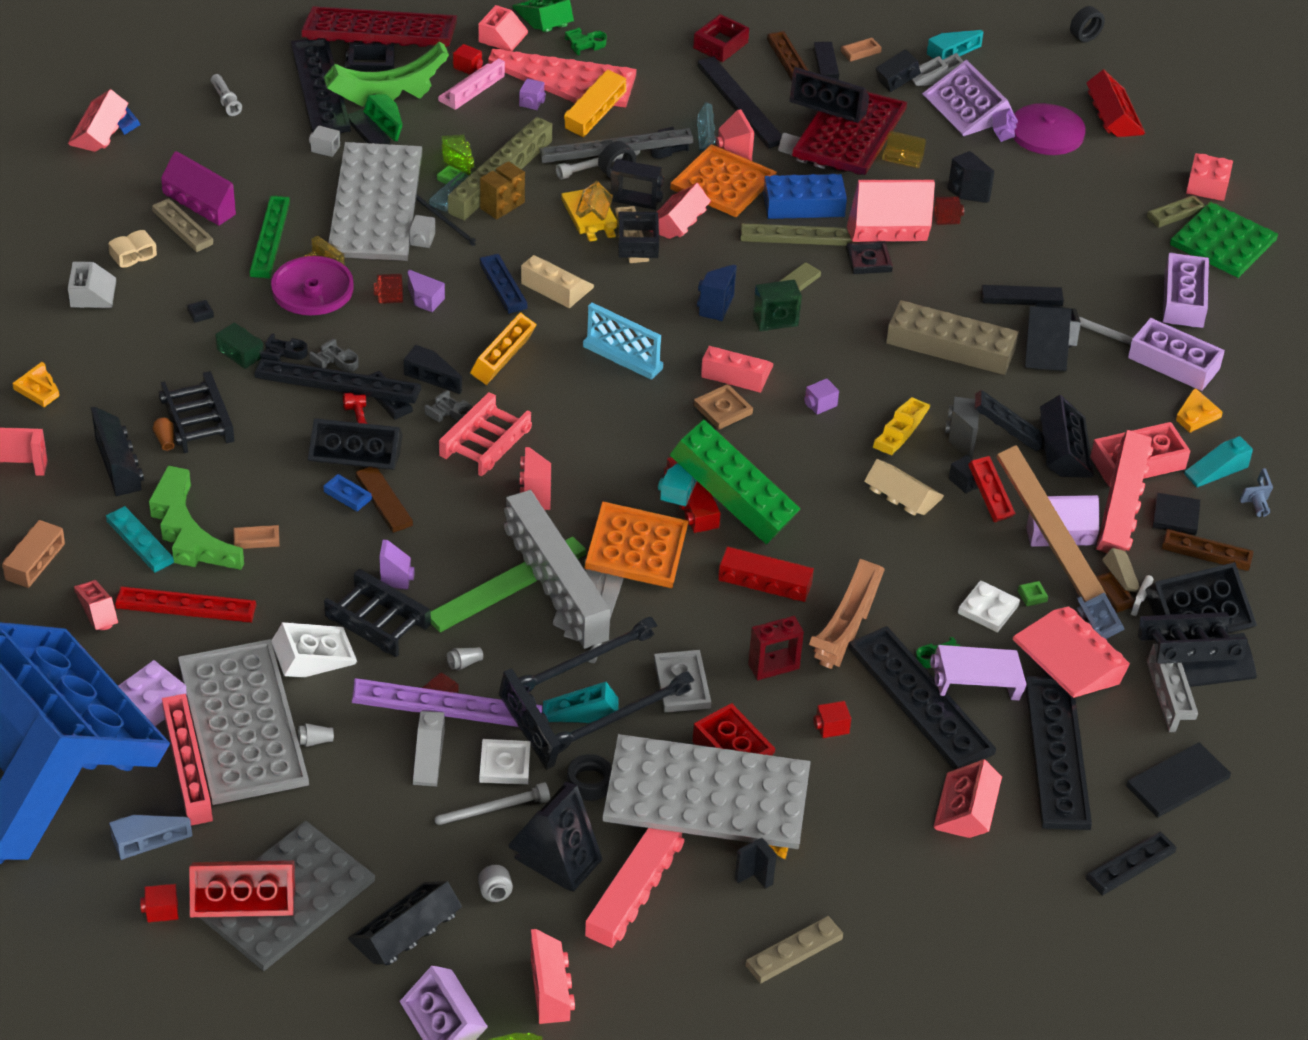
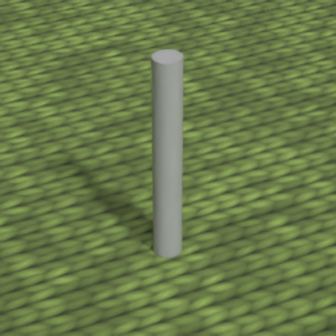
(1106, 331)

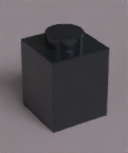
(962, 476)

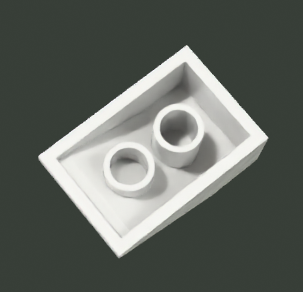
(311, 649)

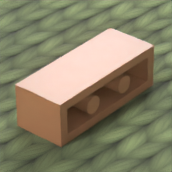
(33, 553)

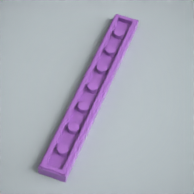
(422, 699)

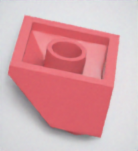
(736, 136)

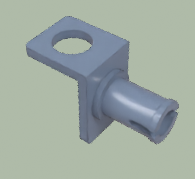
(1259, 494)

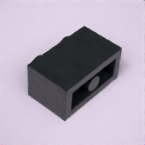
(898, 70)

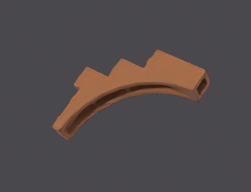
(855, 606)

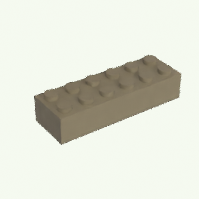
(952, 337)

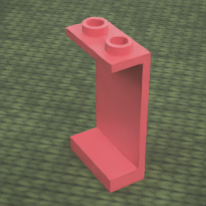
(24, 446)

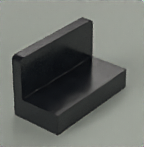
(756, 860)

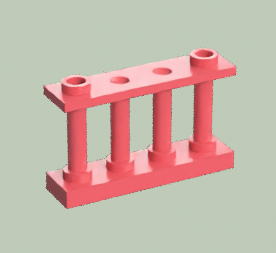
(476, 419)

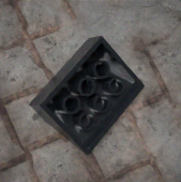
(1204, 592)

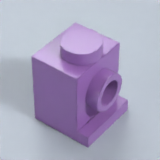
(1004, 124)

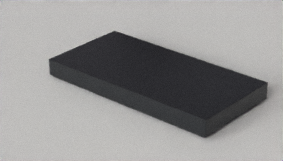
(1178, 779)

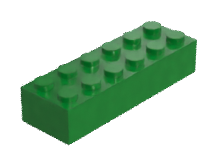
(734, 481)

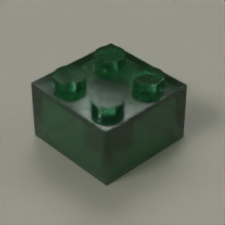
(777, 305)

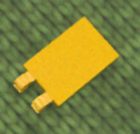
(589, 223)

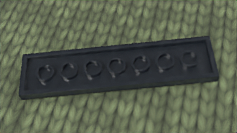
(323, 106)
(920, 699)
(1057, 755)

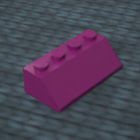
(199, 189)

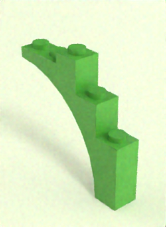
(411, 78)
(177, 525)

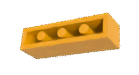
(595, 103)
(503, 348)

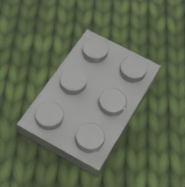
(671, 665)

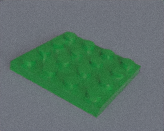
(1224, 238)

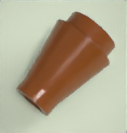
(164, 431)

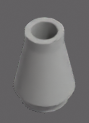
(463, 657)
(313, 734)

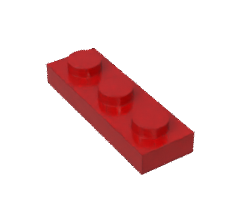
(991, 489)

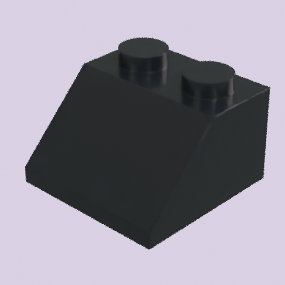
(970, 178)

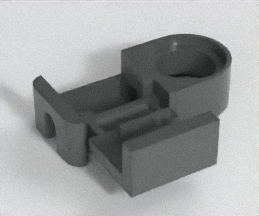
(335, 354)
(446, 407)

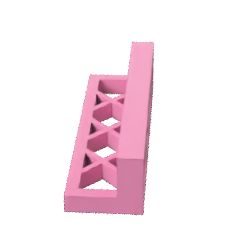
(473, 84)

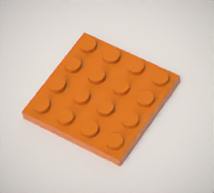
(725, 178)
(636, 544)

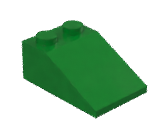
(545, 13)

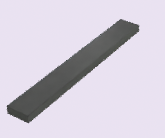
(636, 142)

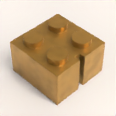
(502, 194)

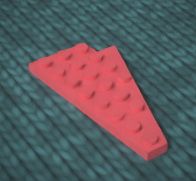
(561, 76)

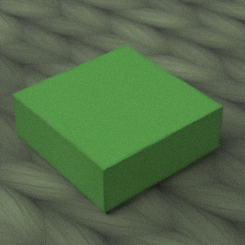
(447, 174)
(1032, 593)

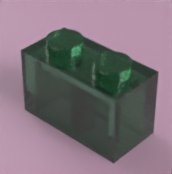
(239, 345)

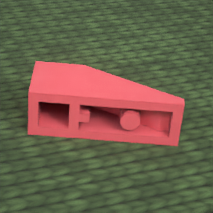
(97, 605)

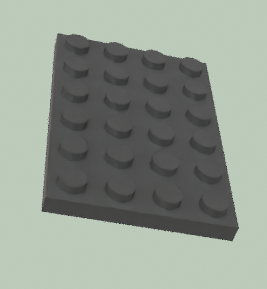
(323, 885)

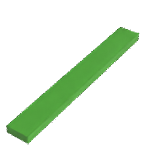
(490, 592)

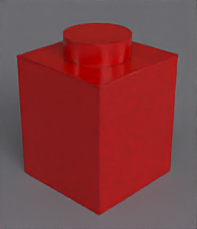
(467, 59)
(832, 719)
(160, 903)

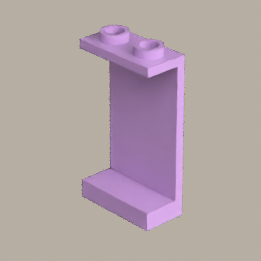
(978, 667)

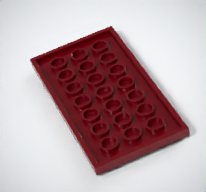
(379, 26)
(848, 143)

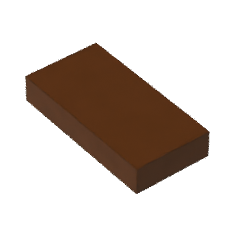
(1116, 594)

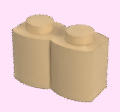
(133, 248)

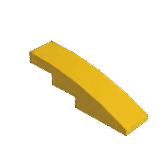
(901, 426)

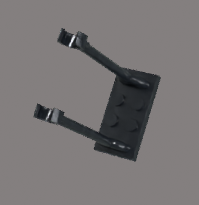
(535, 725)

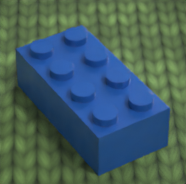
(804, 196)

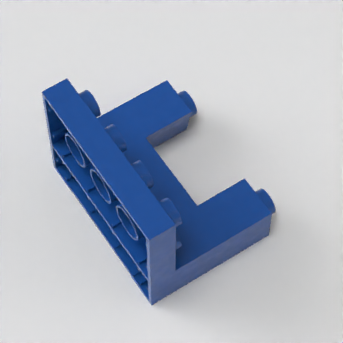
(53, 721)

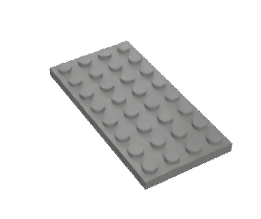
(376, 201)
(242, 722)
(707, 791)

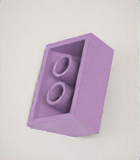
(1079, 516)
(442, 1007)

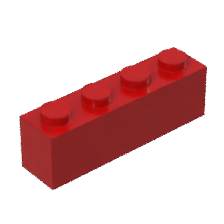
(701, 507)
(766, 574)

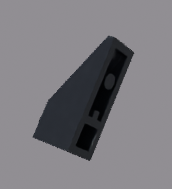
(431, 368)

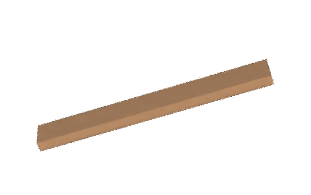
(1050, 524)

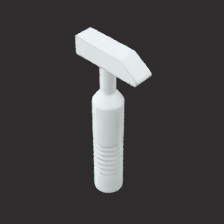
(1148, 580)

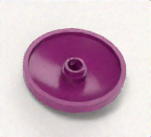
(1048, 129)
(312, 285)

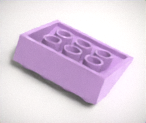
(966, 99)

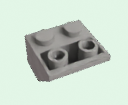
(90, 286)

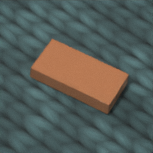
(861, 49)
(256, 537)

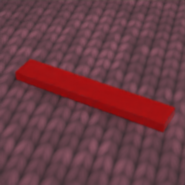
(186, 604)

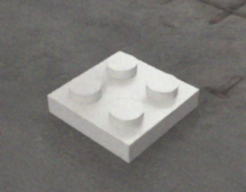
(989, 606)
(505, 761)

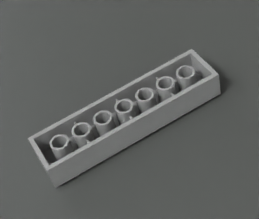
(557, 569)

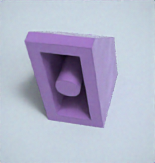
(425, 291)
(395, 566)

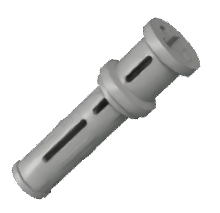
(228, 99)

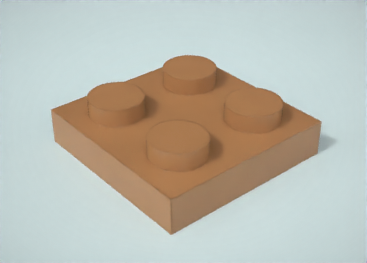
(723, 406)

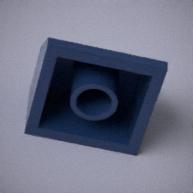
(717, 292)

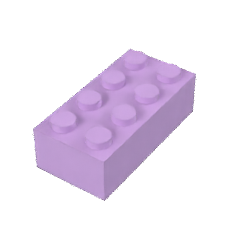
(1186, 290)
(1176, 354)
(149, 687)

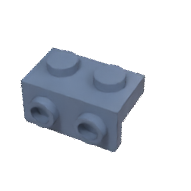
(1100, 615)

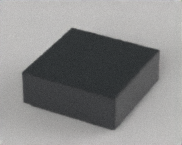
(200, 311)

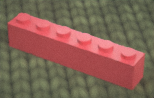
(1124, 492)
(187, 759)
(632, 886)

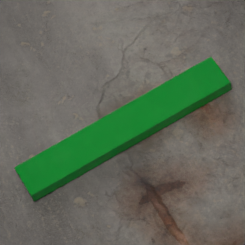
(269, 237)

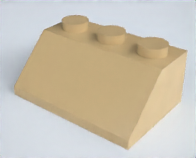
(553, 281)
(902, 488)

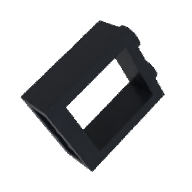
(370, 51)
(637, 171)
(638, 246)

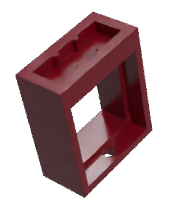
(707, 44)
(778, 661)

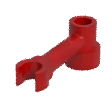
(355, 403)

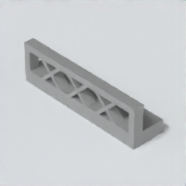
(1172, 691)

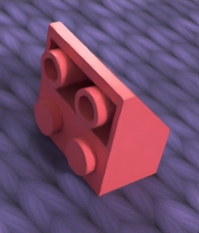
(501, 29)
(536, 476)

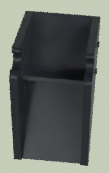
(559, 840)

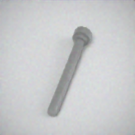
(565, 170)
(539, 794)

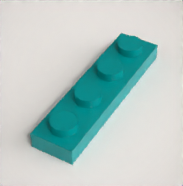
(139, 539)

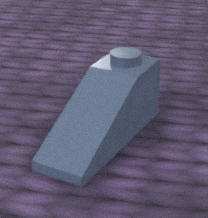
(143, 833)

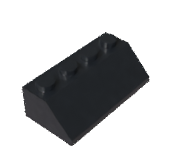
(829, 95)
(1066, 439)
(355, 444)
(116, 452)
(406, 922)

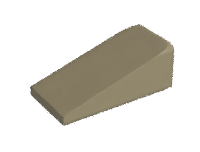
(1121, 568)

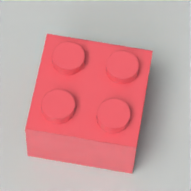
(1209, 177)

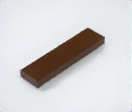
(785, 52)
(384, 499)
(1207, 549)

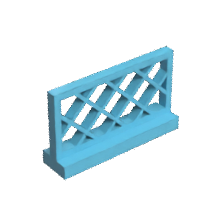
(618, 350)

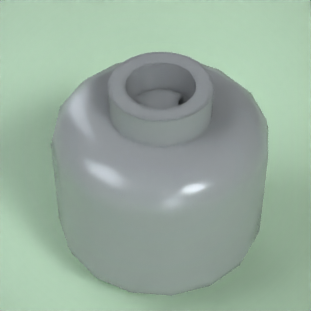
(495, 883)

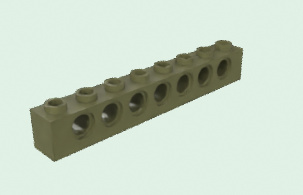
(518, 151)

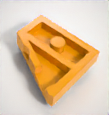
(37, 385)
(1197, 412)

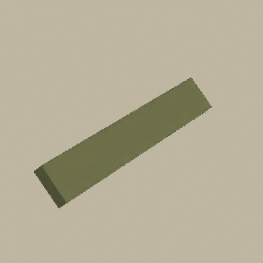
(795, 234)

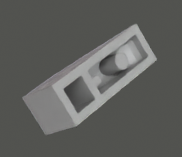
(429, 748)

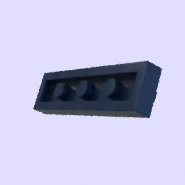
(503, 283)

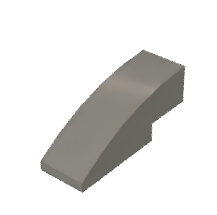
(936, 69)

